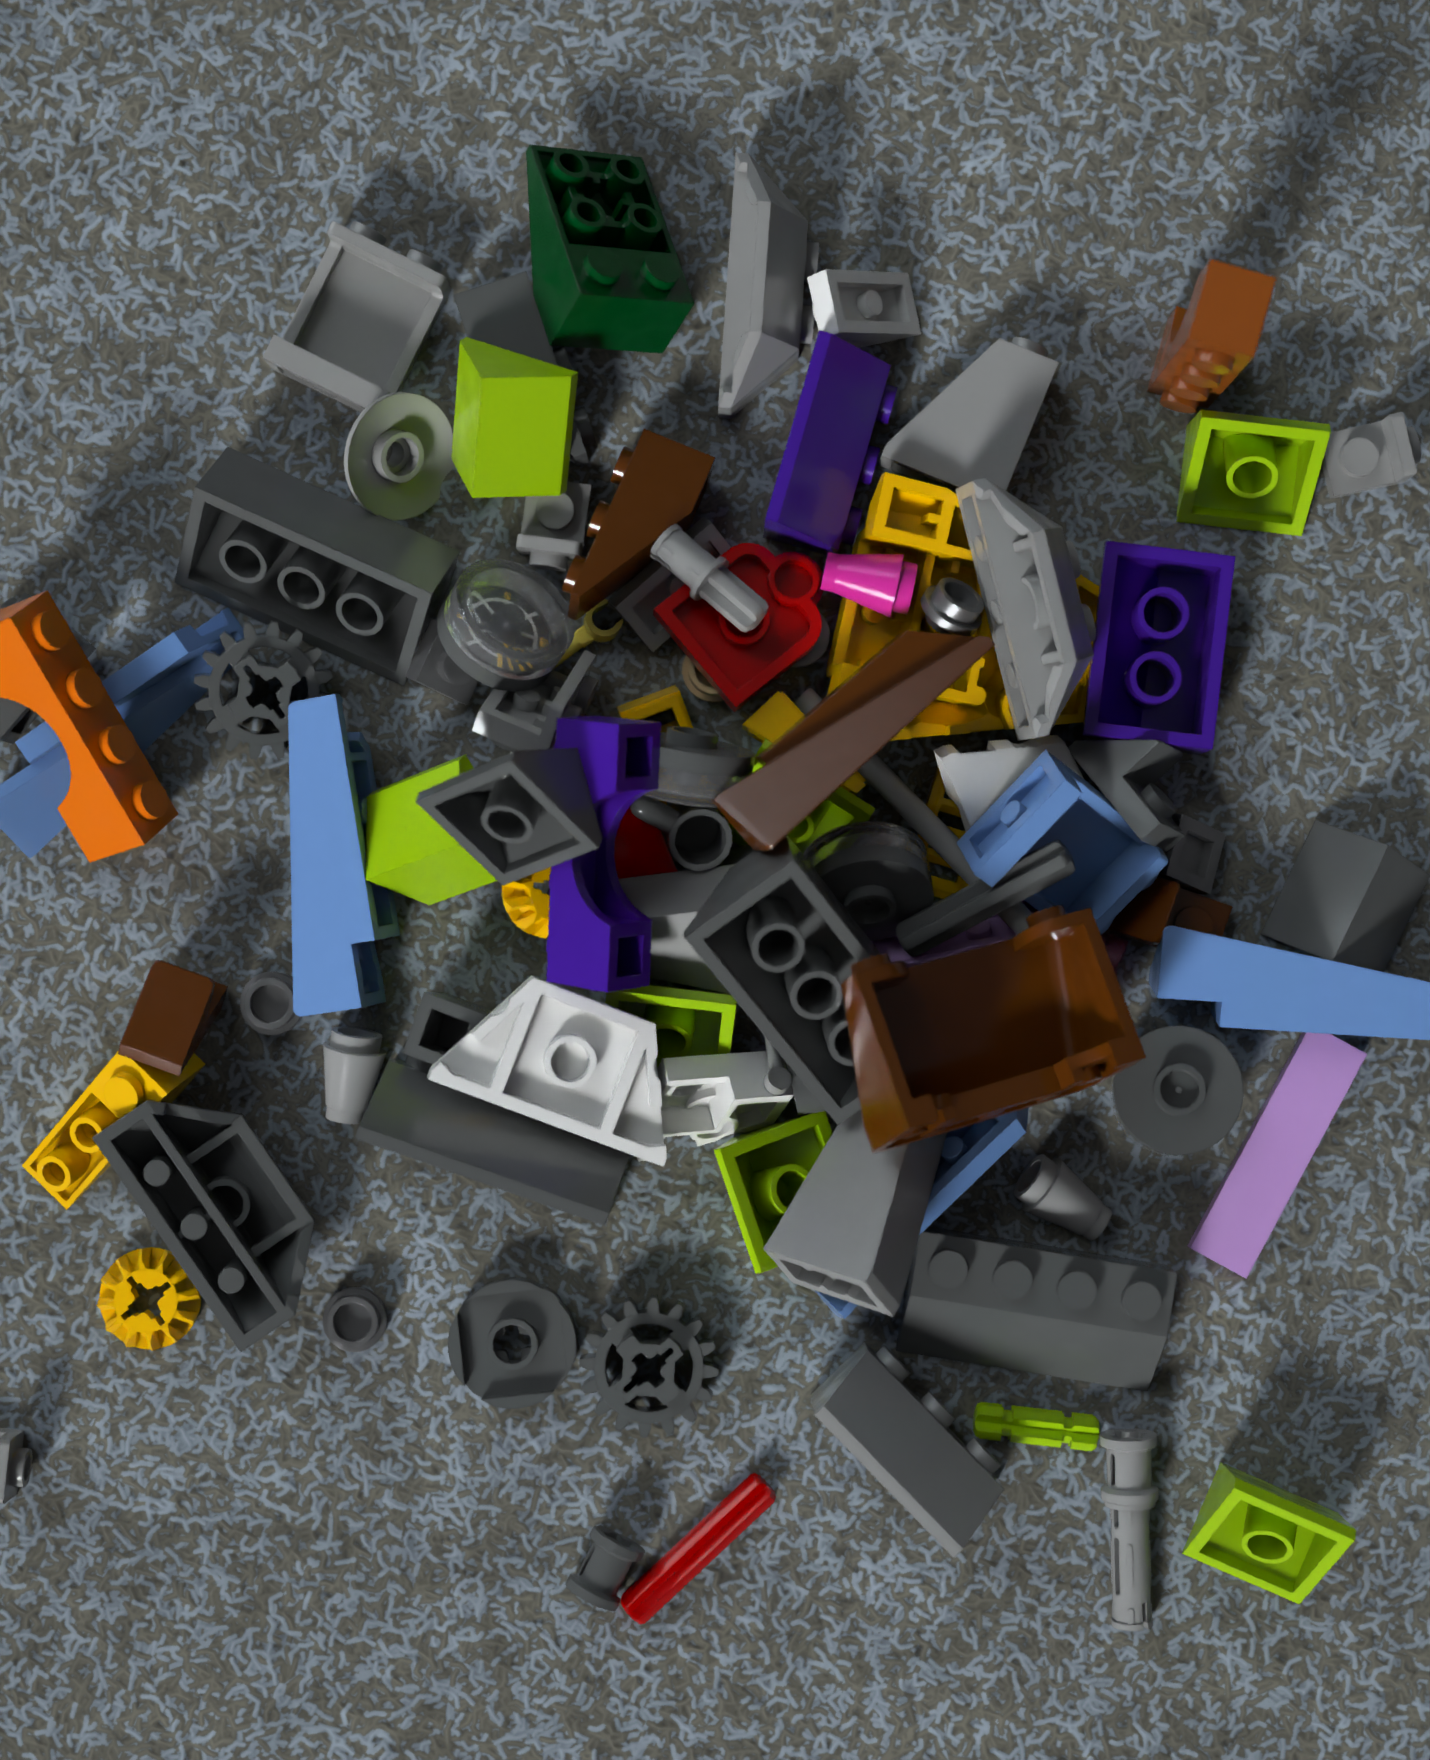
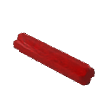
(698, 1548)

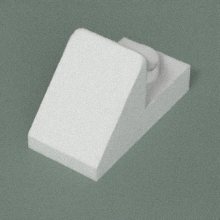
(864, 305)

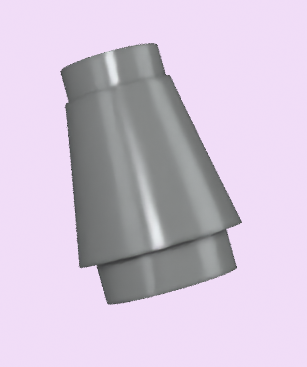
(350, 1072)
(1061, 1197)

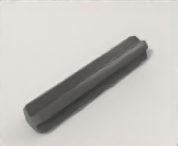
(980, 901)

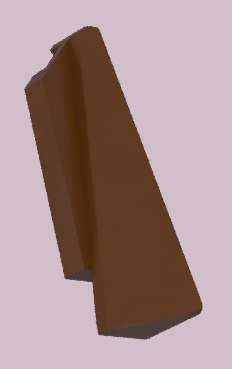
(845, 732)

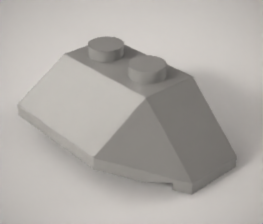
(763, 288)
(1029, 602)

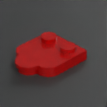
(747, 662)

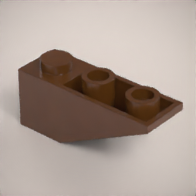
(657, 488)

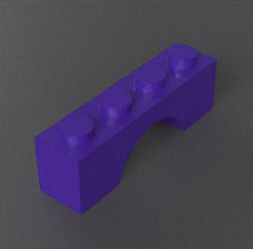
(594, 929)

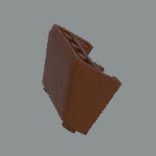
(986, 1029)

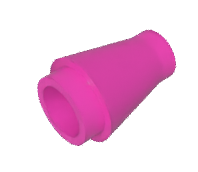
(871, 580)

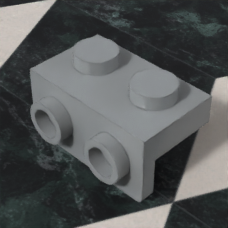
(530, 716)

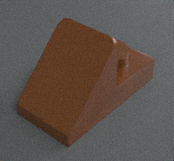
(1169, 905)
(171, 1017)

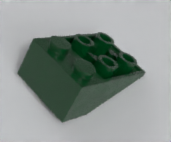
(602, 253)

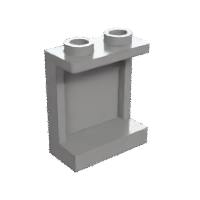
(360, 318)

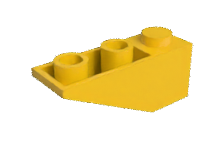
(68, 1156)

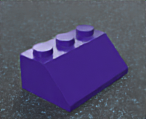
(829, 447)
(1159, 646)

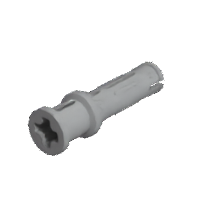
(1130, 1498)

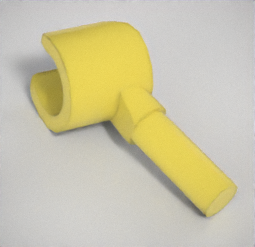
(589, 632)

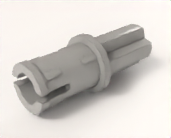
(709, 578)

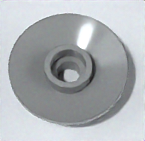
(419, 457)

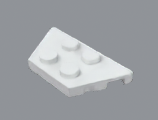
(565, 1066)

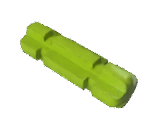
(1036, 1426)

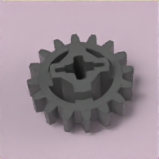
(238, 706)
(668, 1388)

